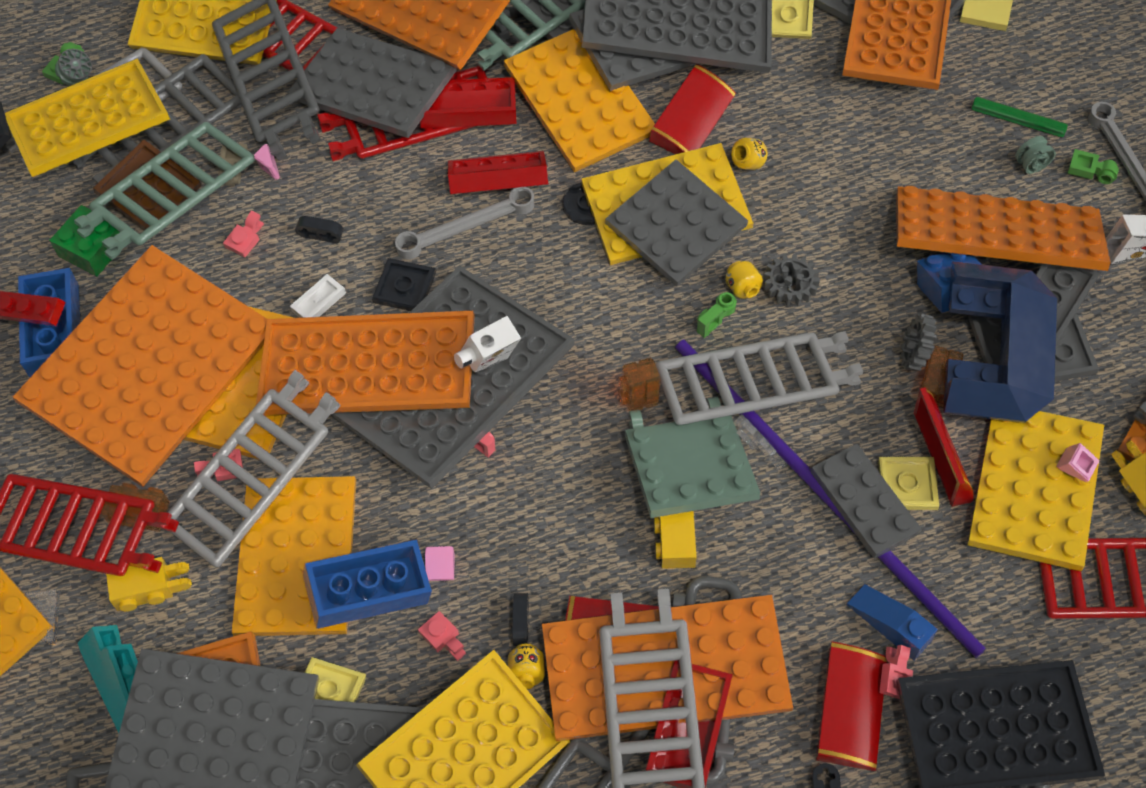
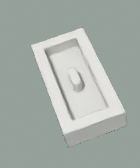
(318, 298)

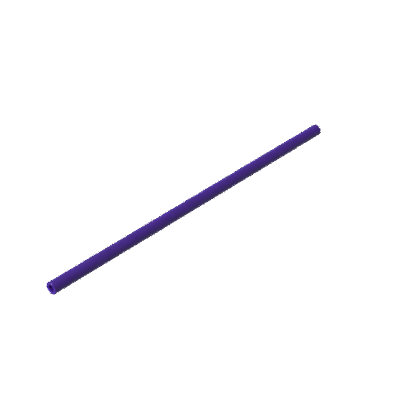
(923, 594)

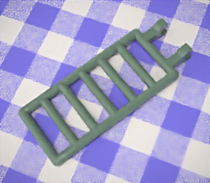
(500, 48)
(127, 234)

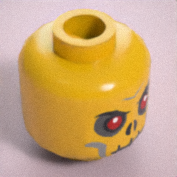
(749, 153)
(743, 279)
(527, 664)

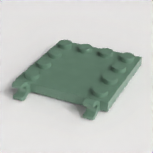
(690, 464)

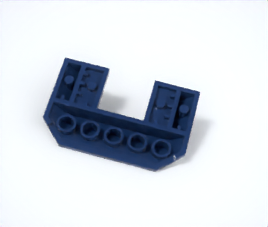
(1027, 348)

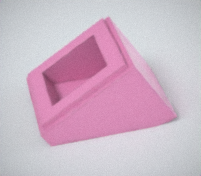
(267, 161)
(1078, 462)
(440, 563)

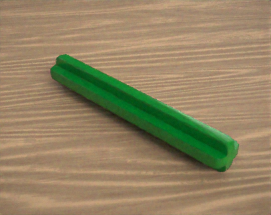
(1019, 117)

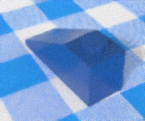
(893, 620)

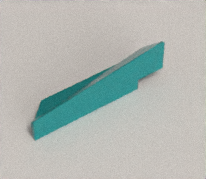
(110, 666)

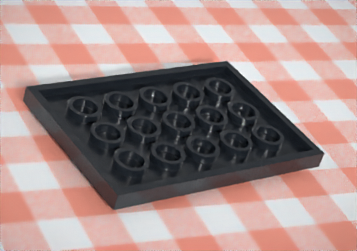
(1000, 727)

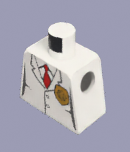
(1127, 239)
(488, 345)

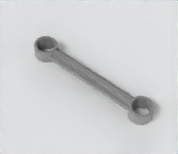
(1118, 143)
(464, 223)

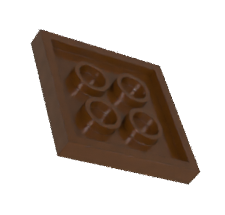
(135, 159)

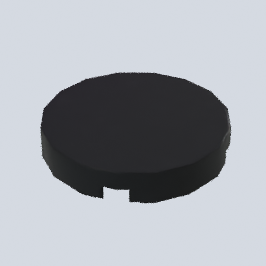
(576, 206)

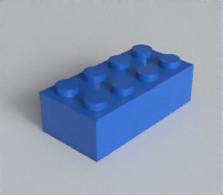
(41, 340)
(366, 583)

